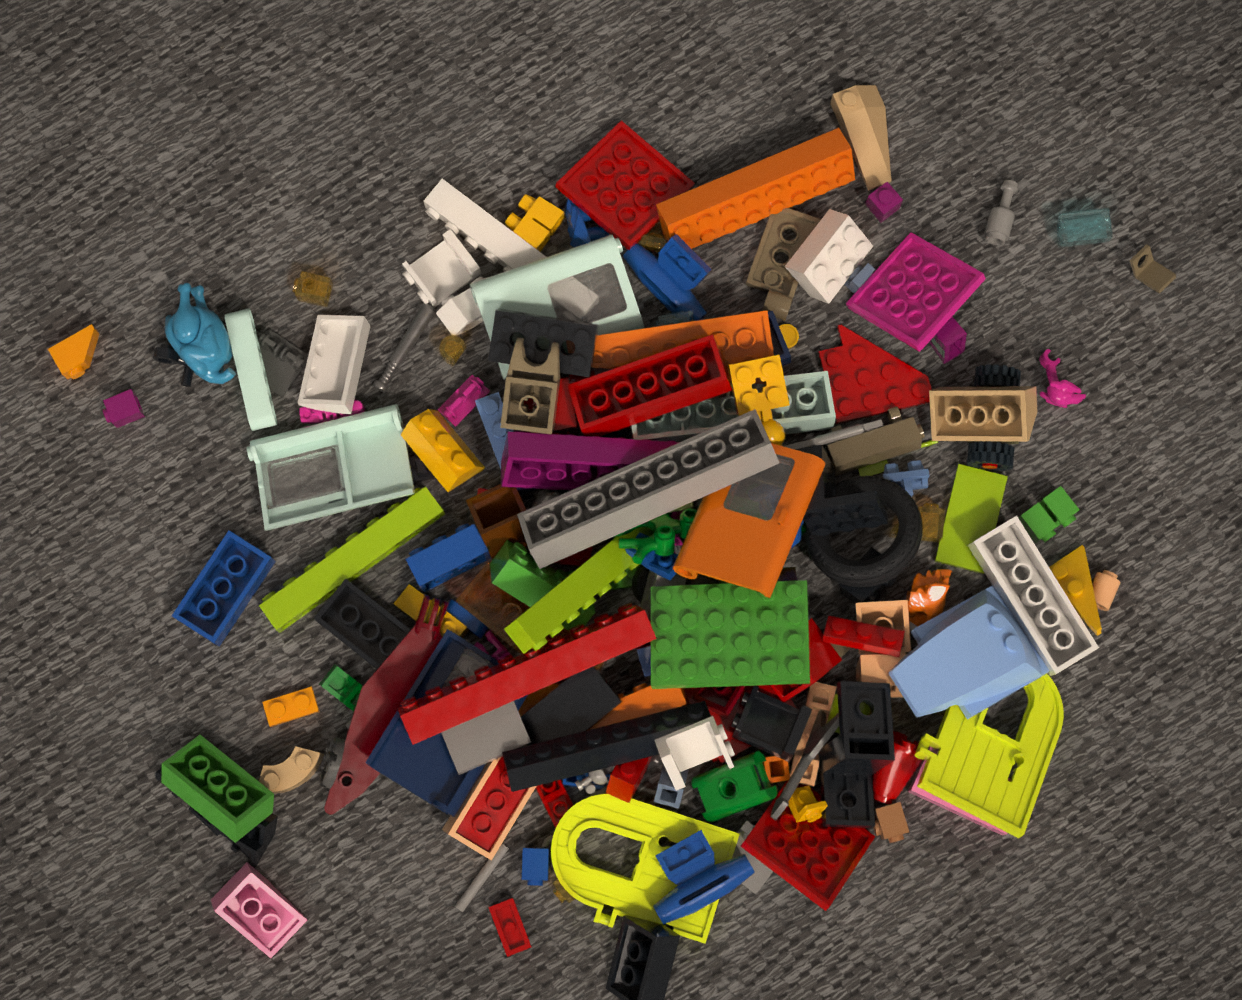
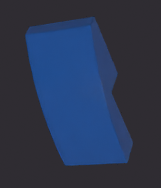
(658, 564)

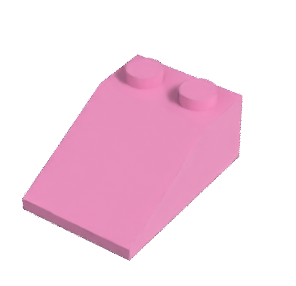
(257, 910)

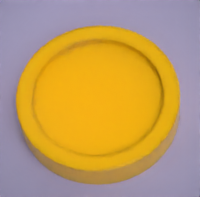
(789, 334)

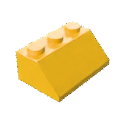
(441, 449)

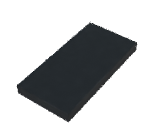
(571, 707)

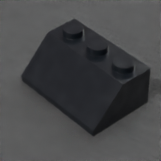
(642, 960)

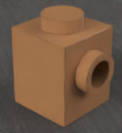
(890, 822)

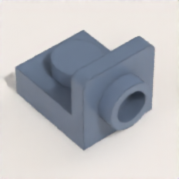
(859, 277)

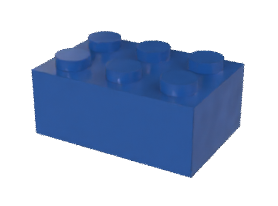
(448, 557)

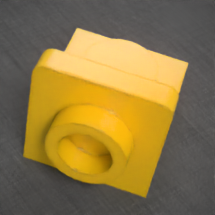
(804, 805)

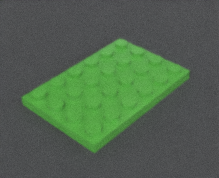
(729, 636)

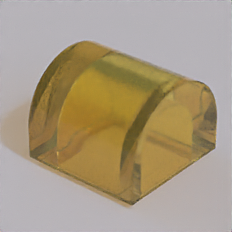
(451, 349)

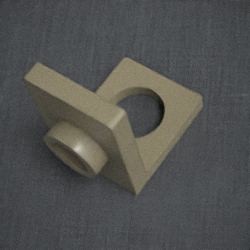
(1150, 271)

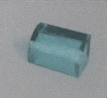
(1084, 227)

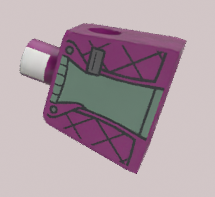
(949, 341)

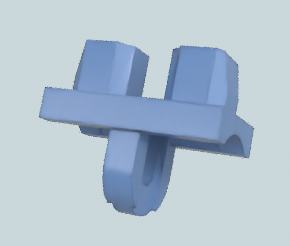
(910, 480)

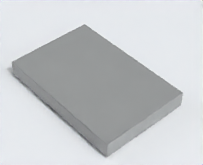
(486, 737)

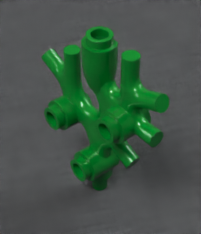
(662, 539)

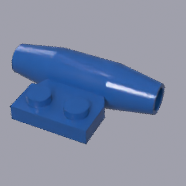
(670, 274)
(698, 878)

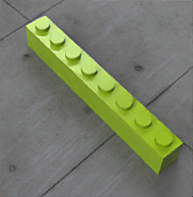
(352, 559)
(571, 594)

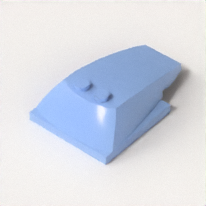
(967, 658)

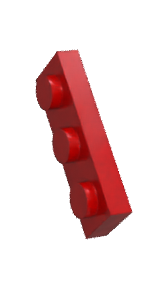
(863, 636)

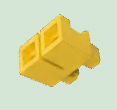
(538, 223)

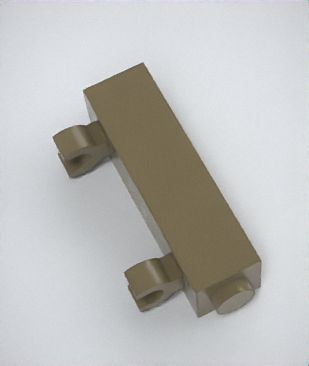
(876, 445)

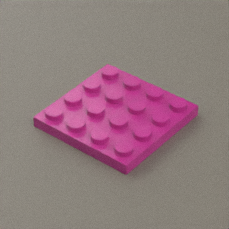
(915, 291)

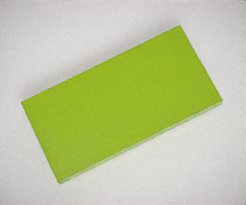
(970, 515)

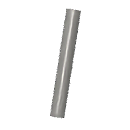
(480, 879)

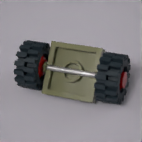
(993, 454)

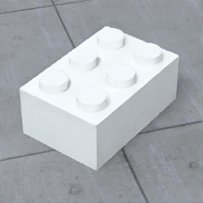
(829, 256)

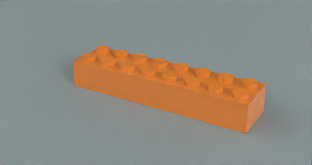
(758, 190)

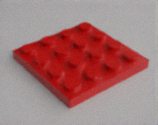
(622, 184)
(806, 853)

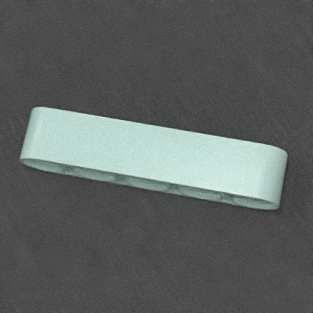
(250, 369)

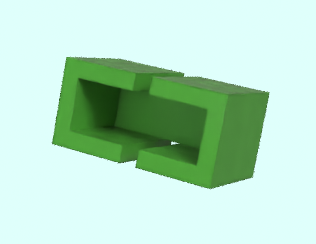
(1048, 515)

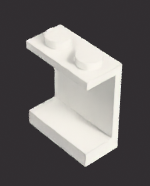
(442, 270)
(693, 747)

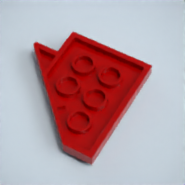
(869, 379)

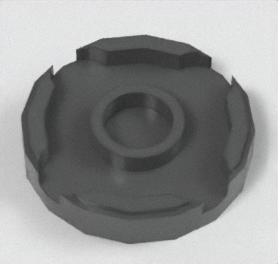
(332, 762)

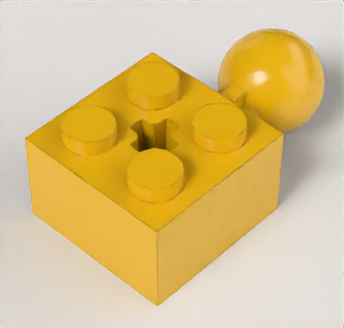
(772, 395)

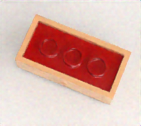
(488, 811)

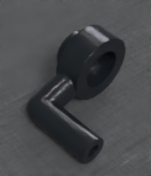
(167, 355)

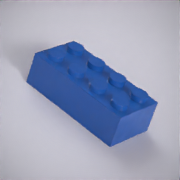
(223, 588)

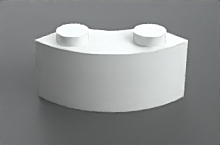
(460, 312)

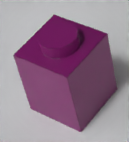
(884, 202)
(123, 408)

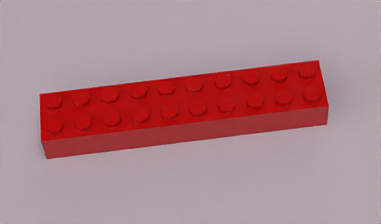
(525, 673)

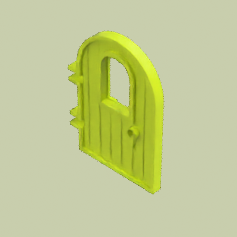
(977, 760)
(648, 881)

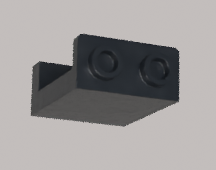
(770, 724)

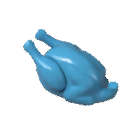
(200, 337)

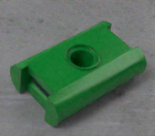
(750, 784)

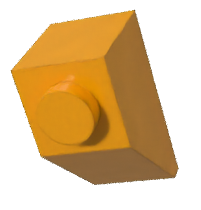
(75, 352)

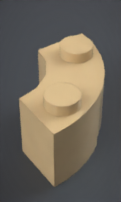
(292, 772)

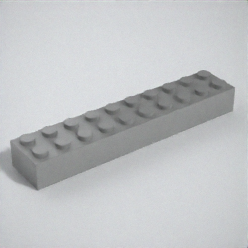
(647, 489)

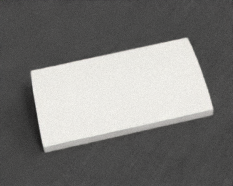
(334, 363)

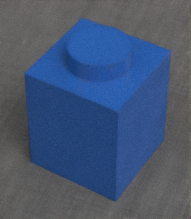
(535, 866)

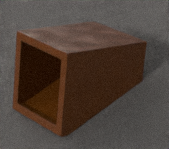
(497, 517)

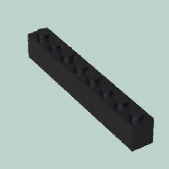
(596, 747)

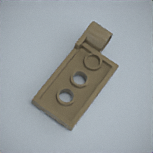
(773, 276)

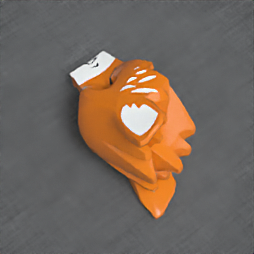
(927, 596)

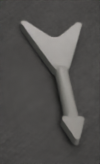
(837, 435)

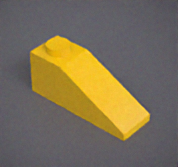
(410, 603)

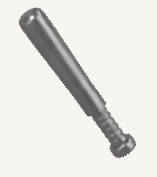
(409, 339)

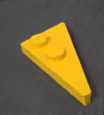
(1075, 579)

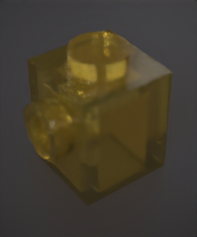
(313, 289)

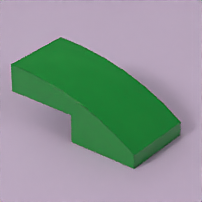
(342, 686)

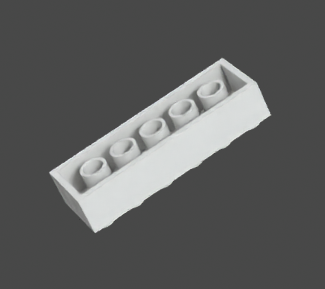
(1033, 595)

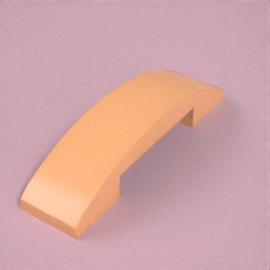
(819, 698)

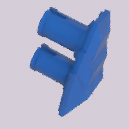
(576, 227)

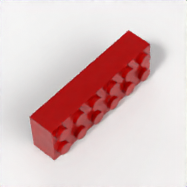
(650, 387)

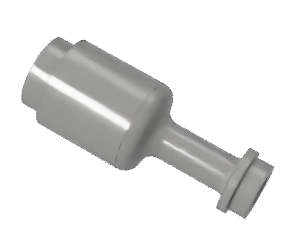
(1001, 217)

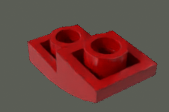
(554, 799)

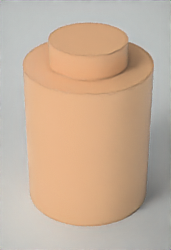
(1105, 588)

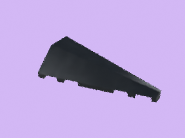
(253, 843)

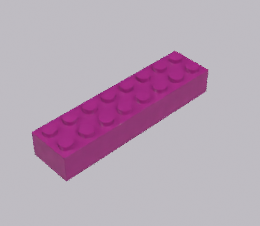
(568, 460)

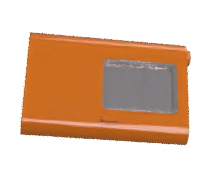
(751, 524)

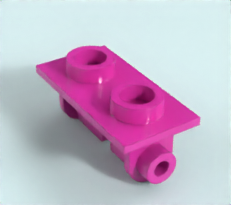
(463, 400)

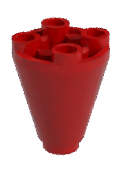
(893, 778)

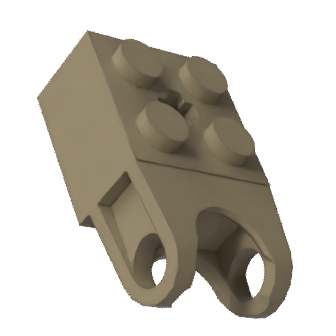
(531, 381)

